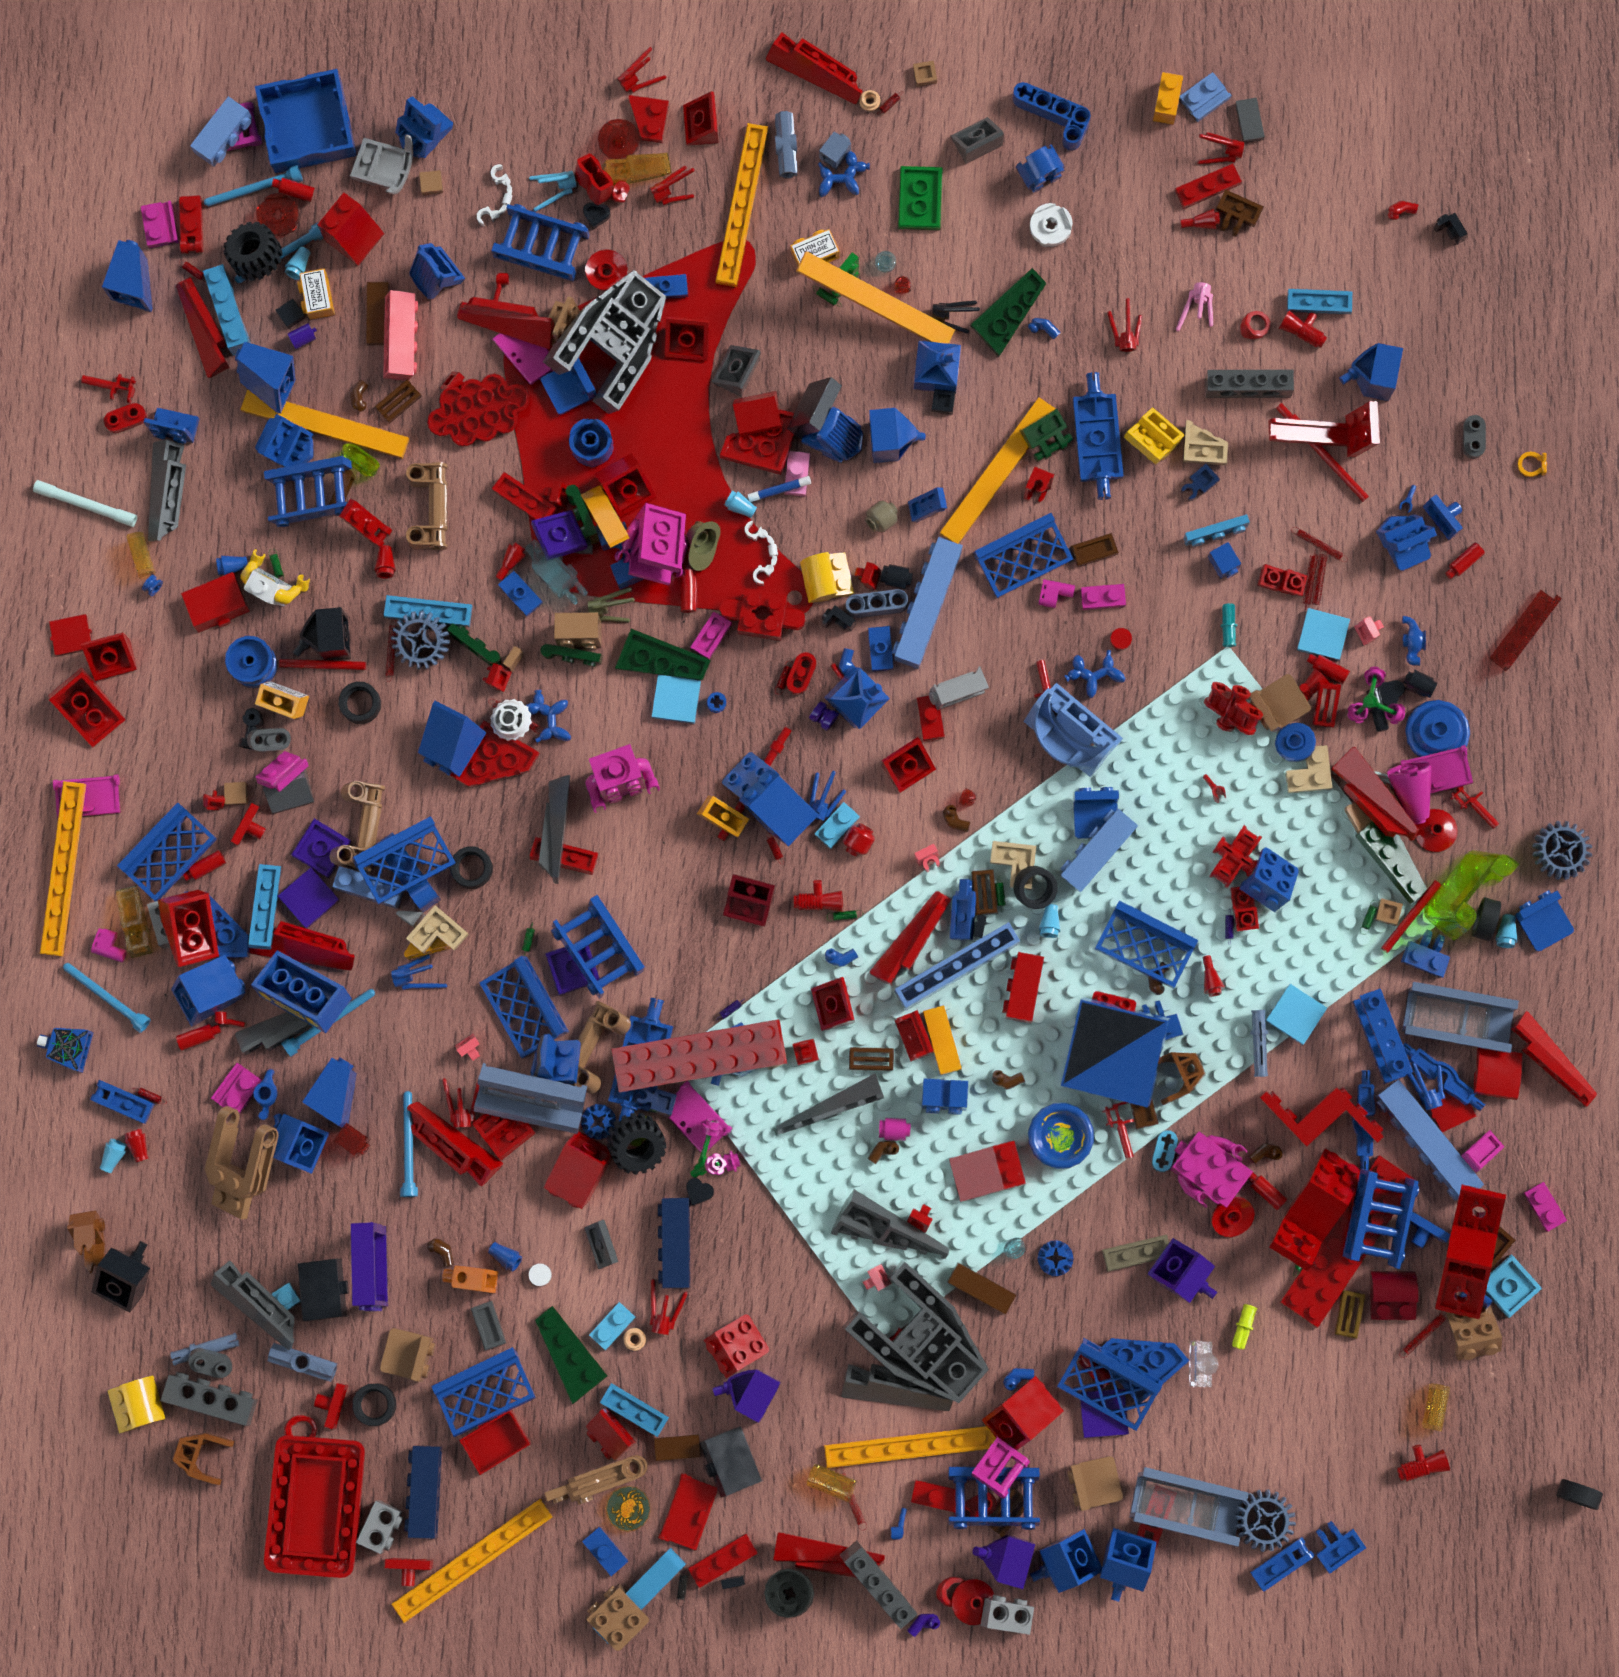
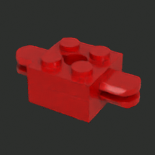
(762, 614)

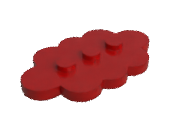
(478, 409)

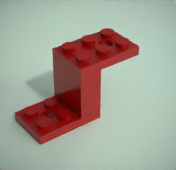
(1322, 1115)
(1316, 1209)
(1470, 1251)

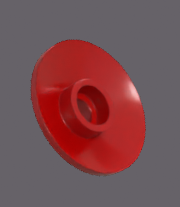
(602, 261)
(1435, 841)
(1235, 1223)
(963, 1600)

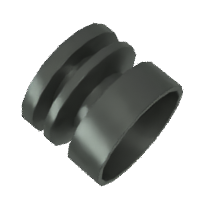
(776, 1598)

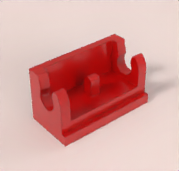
(1040, 482)
(914, 1036)

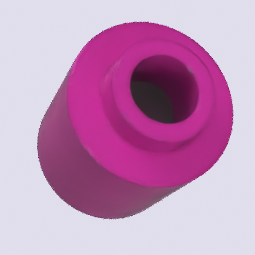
(894, 1129)

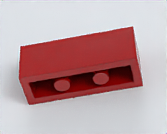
(1023, 987)

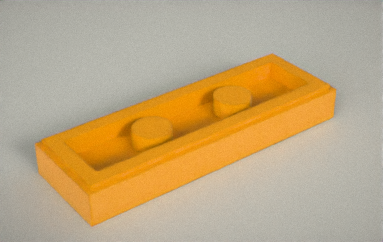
(942, 1040)

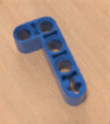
(1049, 112)
(422, 893)

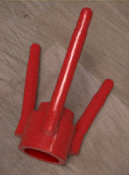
(629, 79)
(1233, 148)
(661, 190)
(1128, 340)
(460, 1117)
(661, 1323)

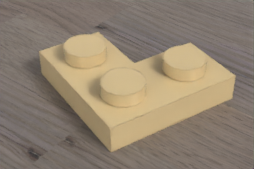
(1315, 777)
(1014, 855)
(437, 925)

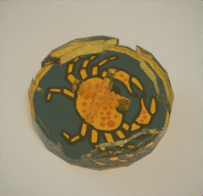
(628, 1508)

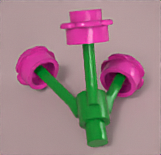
(1359, 711)
(713, 1164)

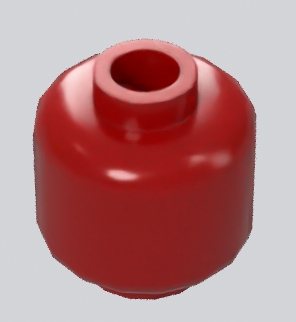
(858, 839)

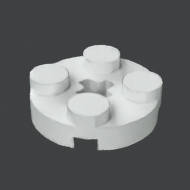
(1046, 236)

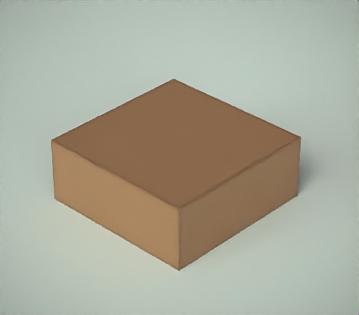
(925, 73)
(431, 182)
(513, 659)
(235, 793)
(1388, 912)

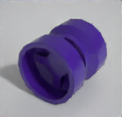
(823, 715)

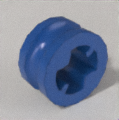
(152, 585)
(721, 698)

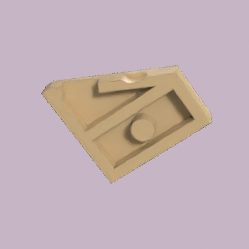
(1203, 447)

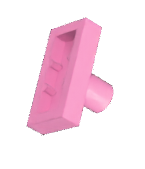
(797, 468)

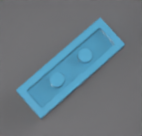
(1319, 301)
(1216, 531)
(634, 1410)

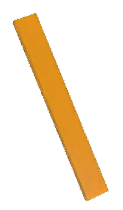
(742, 205)
(874, 299)
(331, 426)
(992, 477)
(63, 868)
(908, 1446)
(472, 1560)

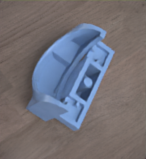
(1072, 731)

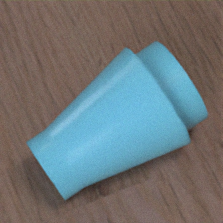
(297, 263)
(738, 503)
(1050, 922)
(1507, 934)
(113, 1153)

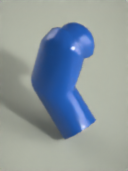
(1043, 324)
(846, 661)
(1015, 1376)

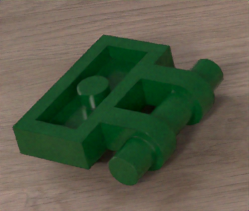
(1043, 429)

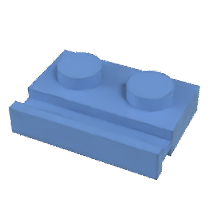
(1205, 97)

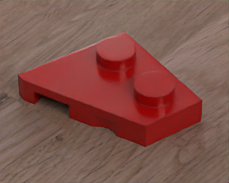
(650, 117)

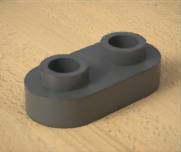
(1474, 435)
(267, 739)
(211, 1362)

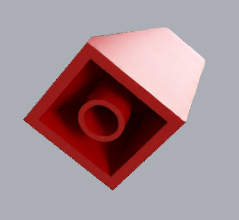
(350, 229)
(578, 1170)
(1023, 1414)

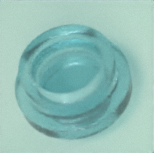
(885, 261)
(1014, 1248)

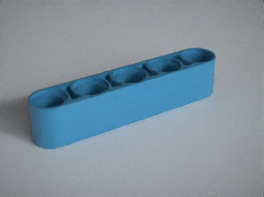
(654, 1580)

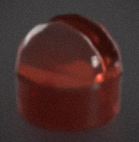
(902, 285)
(967, 798)

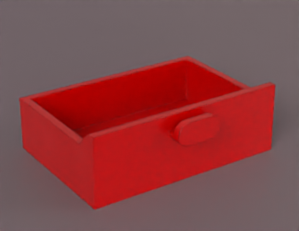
(215, 602)
(495, 1442)

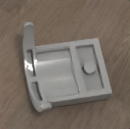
(383, 164)

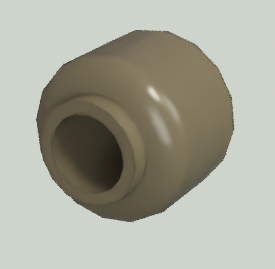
(881, 516)

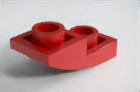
(1282, 580)
(1244, 910)

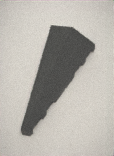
(850, 1098)
(871, 1221)

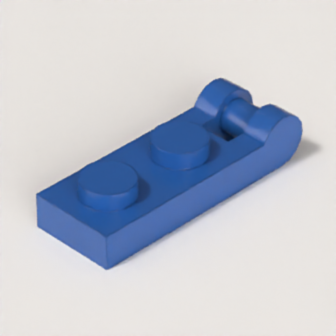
(123, 1102)
(1281, 1564)

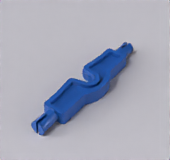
(1451, 1085)
(1364, 1141)

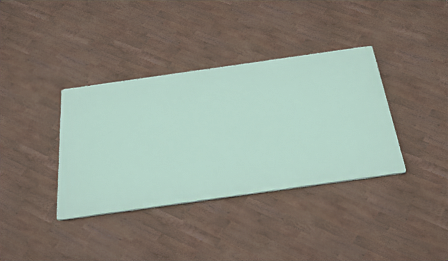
(1157, 870)

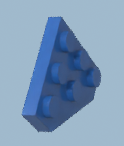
(229, 935)
(1155, 1358)

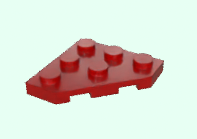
(761, 450)
(497, 759)

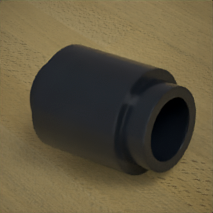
(896, 576)
(1420, 683)

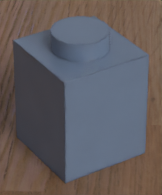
(835, 150)

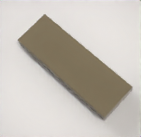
(1134, 1253)

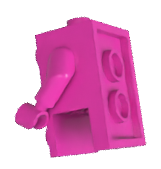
(655, 544)
(618, 775)
(1208, 1169)

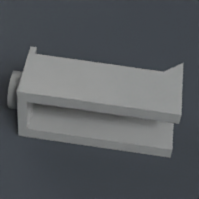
(958, 689)

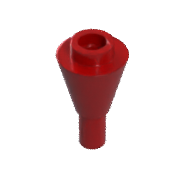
(1208, 220)
(512, 557)
(1212, 981)

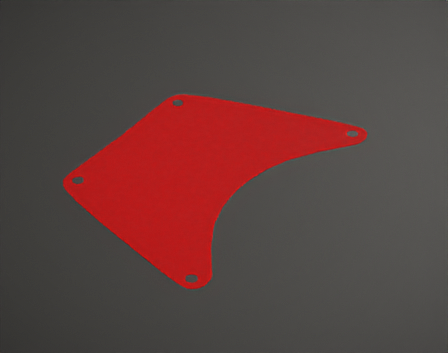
(671, 438)

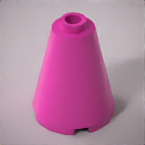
(1413, 789)

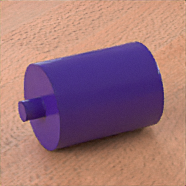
(302, 335)

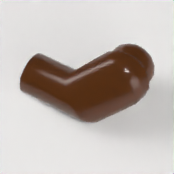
(356, 396)
(952, 819)
(1154, 985)
(1005, 1081)
(883, 1148)
(1268, 1151)
(443, 1249)

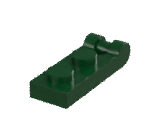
(581, 513)
(475, 646)
(570, 655)

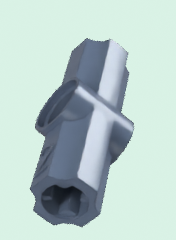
(786, 144)
(316, 1366)

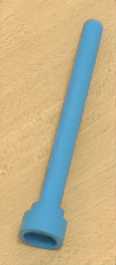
(292, 174)
(314, 234)
(139, 1021)
(293, 1044)
(408, 1188)

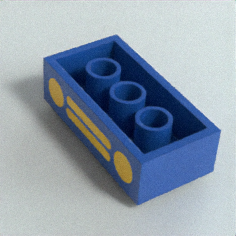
(301, 991)

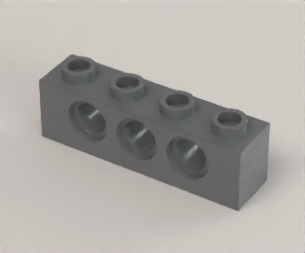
(1249, 383)
(174, 1394)
(878, 1584)

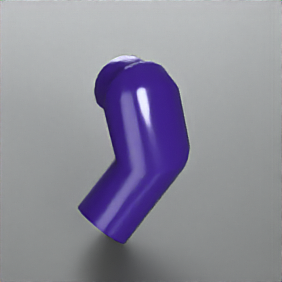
(923, 1621)

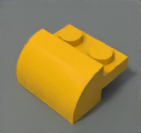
(1154, 436)
(826, 576)
(136, 1404)

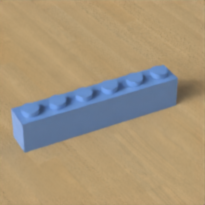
(928, 602)
(957, 966)
(1427, 1139)

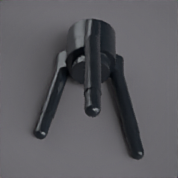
(942, 311)

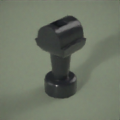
(253, 720)

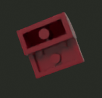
(749, 900)
(1393, 1295)

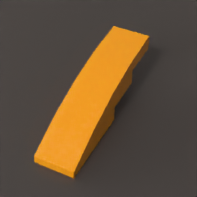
(605, 516)

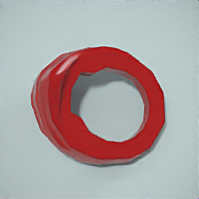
(1249, 333)
(294, 1420)
(941, 1592)

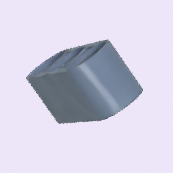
(885, 597)

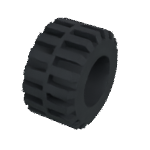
(245, 240)
(640, 1158)

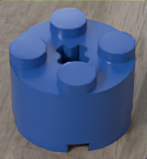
(1041, 167)
(591, 454)

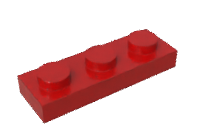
(1208, 186)
(523, 497)
(572, 857)
(722, 1560)

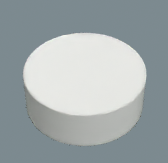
(540, 1274)

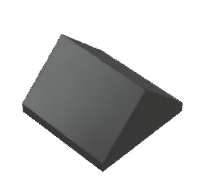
(978, 139)
(737, 369)
(294, 795)

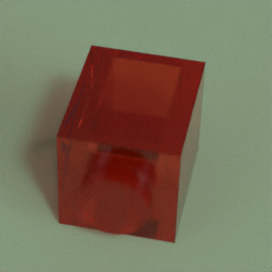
(352, 1140)

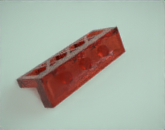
(1524, 630)

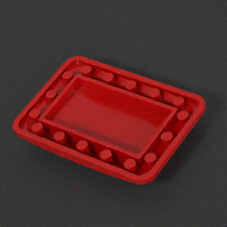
(314, 1506)

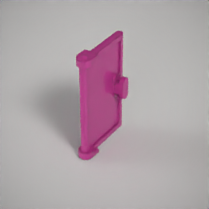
(528, 357)
(1446, 767)
(100, 794)
(692, 1110)

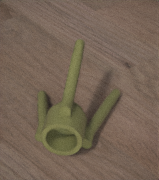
(600, 605)

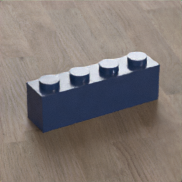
(675, 1243)
(424, 1491)

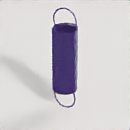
(1229, 927)
(730, 1009)

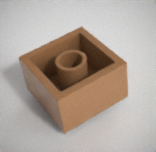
(578, 630)

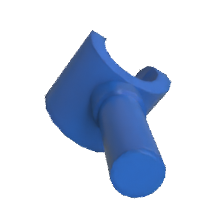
(1409, 498)
(898, 1532)

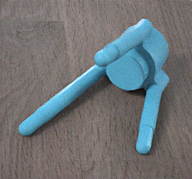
(565, 181)

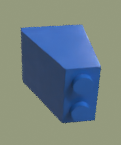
(128, 277)
(266, 374)
(449, 739)
(778, 807)
(208, 989)
(333, 1092)

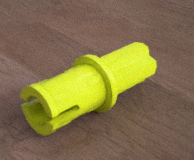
(1244, 1326)

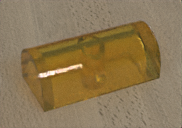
(140, 555)
(1436, 1407)
(831, 1483)

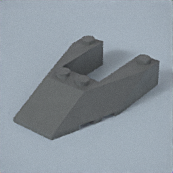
(621, 325)
(931, 1348)

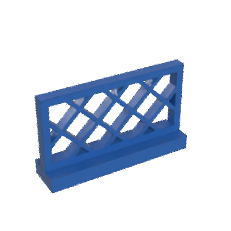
(1014, 538)
(152, 842)
(398, 842)
(1155, 928)
(537, 993)
(1119, 1367)
(479, 1373)

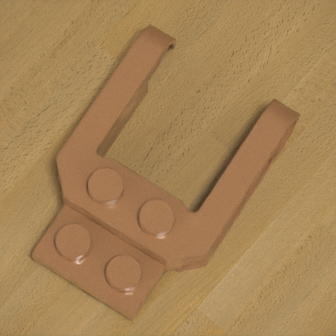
(232, 1184)
(598, 1480)

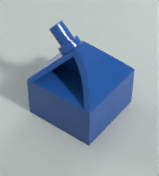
(937, 366)
(1376, 371)
(891, 434)
(857, 697)
(298, 1142)
(1068, 1562)
(1127, 1562)

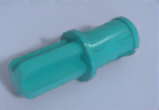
(1228, 625)

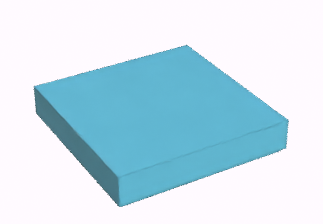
(1323, 634)
(676, 699)
(1296, 1014)
(1511, 1286)

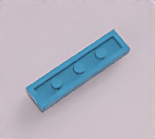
(448, 612)
(264, 907)

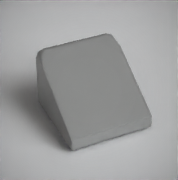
(411, 917)

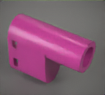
(1052, 591)
(105, 945)

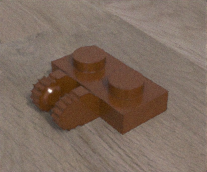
(1240, 209)

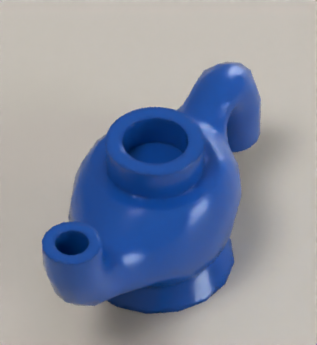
(1414, 641)
(266, 1093)

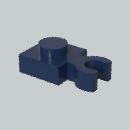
(1201, 481)
(660, 1101)

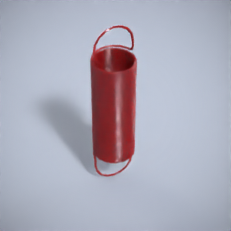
(889, 103)
(193, 270)
(783, 678)
(774, 848)
(149, 1095)

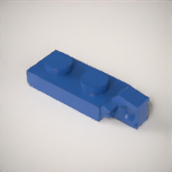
(963, 911)

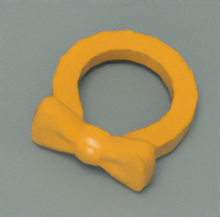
(1542, 458)

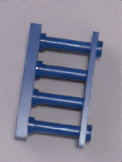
(542, 263)
(297, 474)
(608, 927)
(1382, 1036)
(1364, 1204)
(961, 1475)

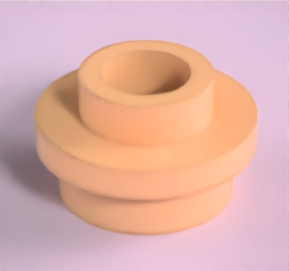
(869, 95)
(627, 1339)

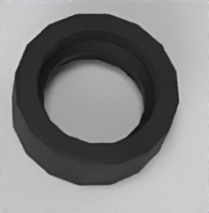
(361, 686)
(483, 879)
(1047, 897)
(1486, 919)
(391, 1404)
(1579, 1494)

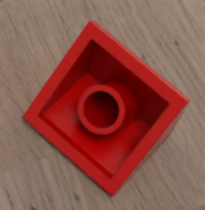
(701, 120)
(687, 338)
(757, 413)
(109, 656)
(908, 765)
(832, 1004)

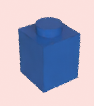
(1224, 561)

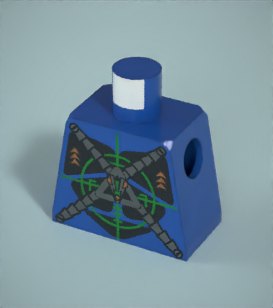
(67, 1047)

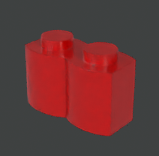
(593, 179)

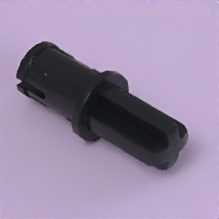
(1379, 718)

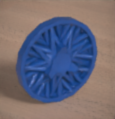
(1295, 742)

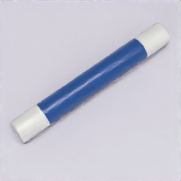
(779, 488)

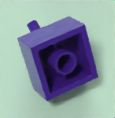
(1183, 1271)
(750, 1392)
(1007, 1559)

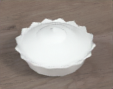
(510, 719)

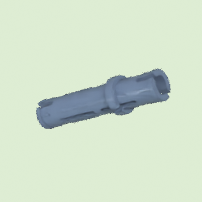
(1259, 1043)
(214, 1345)

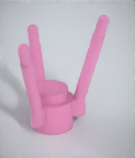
(1201, 295)

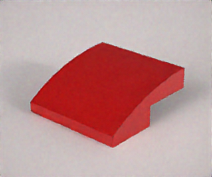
(1498, 1074)
(502, 1133)

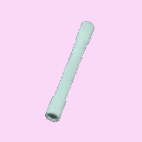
(53, 492)

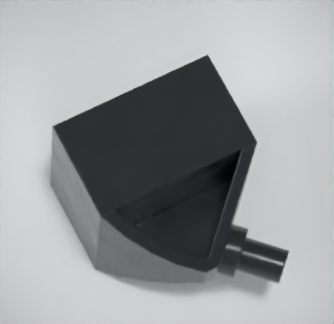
(326, 634)
(122, 1277)

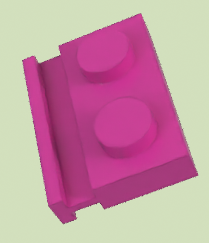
(159, 224)
(281, 771)
(236, 1088)

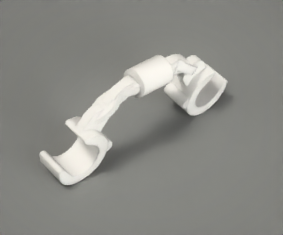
(506, 199)
(772, 552)

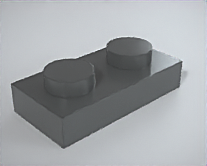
(601, 1244)

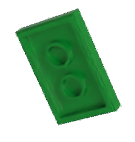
(920, 198)

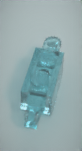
(554, 573)

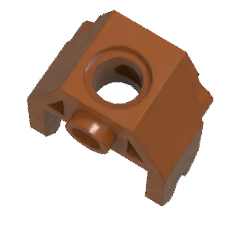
(1191, 1079)
(88, 1234)
(188, 1462)

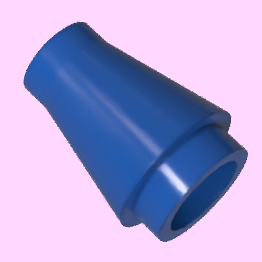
(230, 564)
(505, 1256)

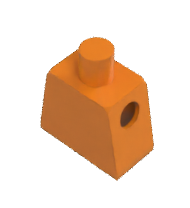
(477, 1278)

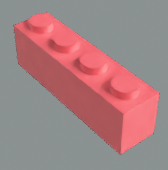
(399, 335)

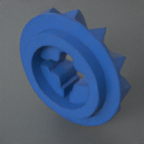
(587, 1121)
(1048, 1265)

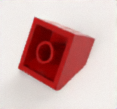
(625, 485)

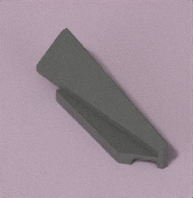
(166, 488)
(554, 827)
(270, 1032)
(255, 1302)
(885, 1387)

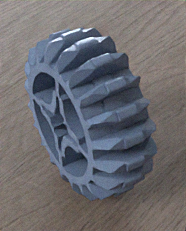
(413, 657)
(1557, 843)
(1282, 1510)

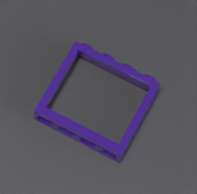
(369, 1266)

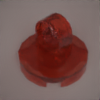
(618, 139)

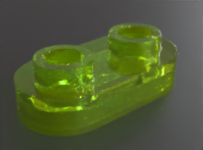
(360, 459)

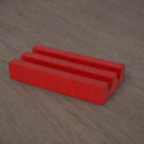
(1329, 687)

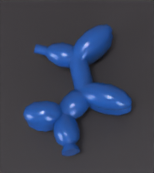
(847, 177)
(1091, 686)
(550, 712)

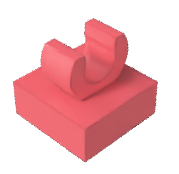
(1368, 630)
(927, 855)
(468, 1046)
(877, 1279)

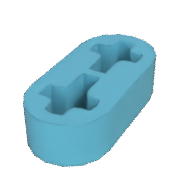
(1159, 1149)

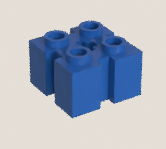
(945, 1095)

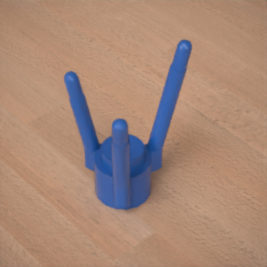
(820, 806)
(403, 975)
(1429, 1098)

